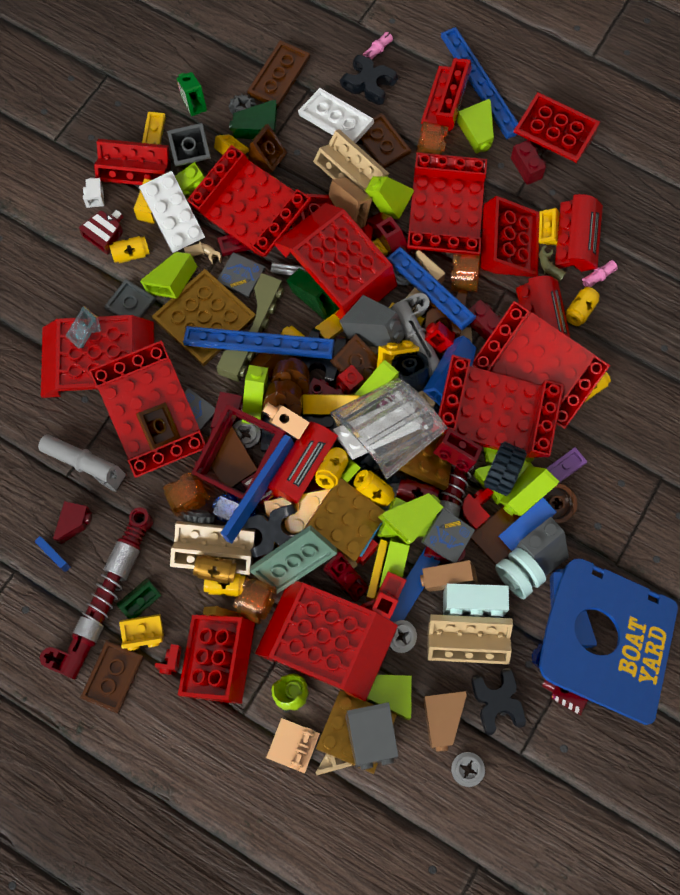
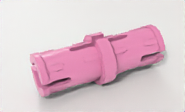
(378, 46)
(600, 274)

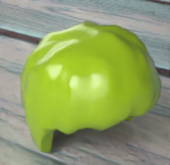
(290, 692)

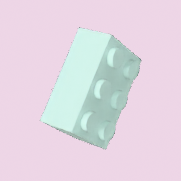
(476, 600)

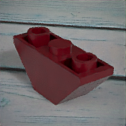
(388, 232)
(345, 576)

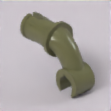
(548, 267)

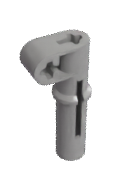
(412, 327)
(83, 460)

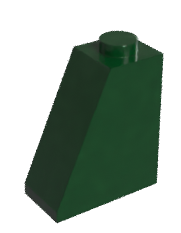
(250, 121)
(311, 293)

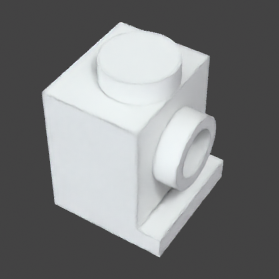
(93, 193)

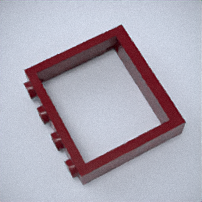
(217, 438)

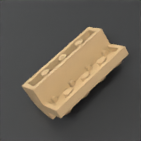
(348, 160)
(206, 539)
(469, 639)

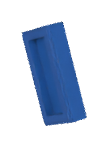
(52, 554)

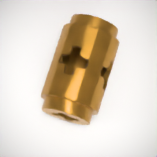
(204, 568)

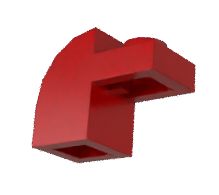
(471, 510)
(388, 595)

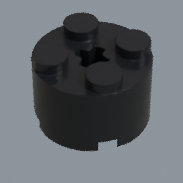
(413, 369)

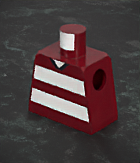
(103, 230)

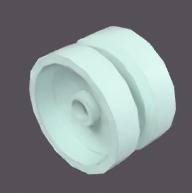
(520, 573)

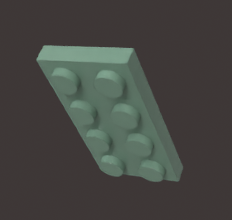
(294, 559)

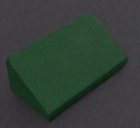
(139, 599)

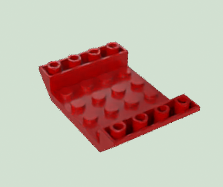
(247, 202)
(447, 204)
(339, 257)
(536, 352)
(68, 367)
(138, 384)
(500, 408)
(328, 639)

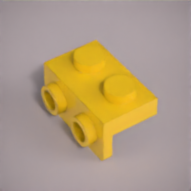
(389, 351)
(141, 632)

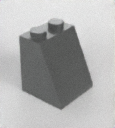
(189, 144)
(372, 323)
(546, 545)
(372, 735)

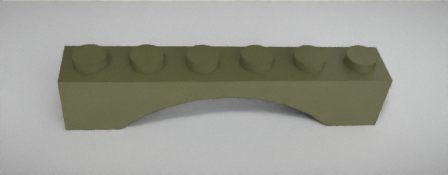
(267, 291)

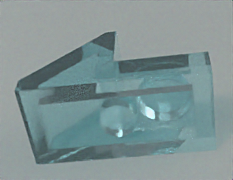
(82, 327)

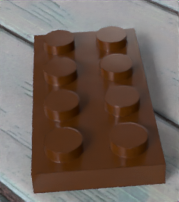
(278, 73)

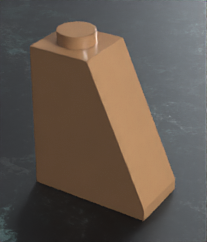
(350, 198)
(456, 573)
(443, 718)

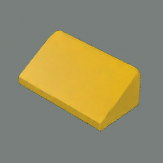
(223, 142)
(548, 226)

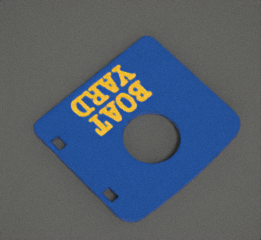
(631, 675)

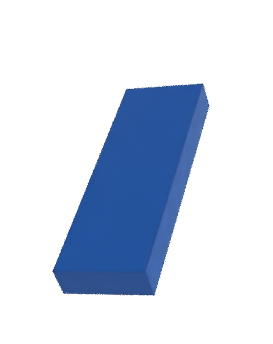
(527, 523)

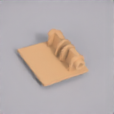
(293, 745)

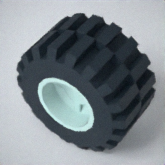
(505, 468)

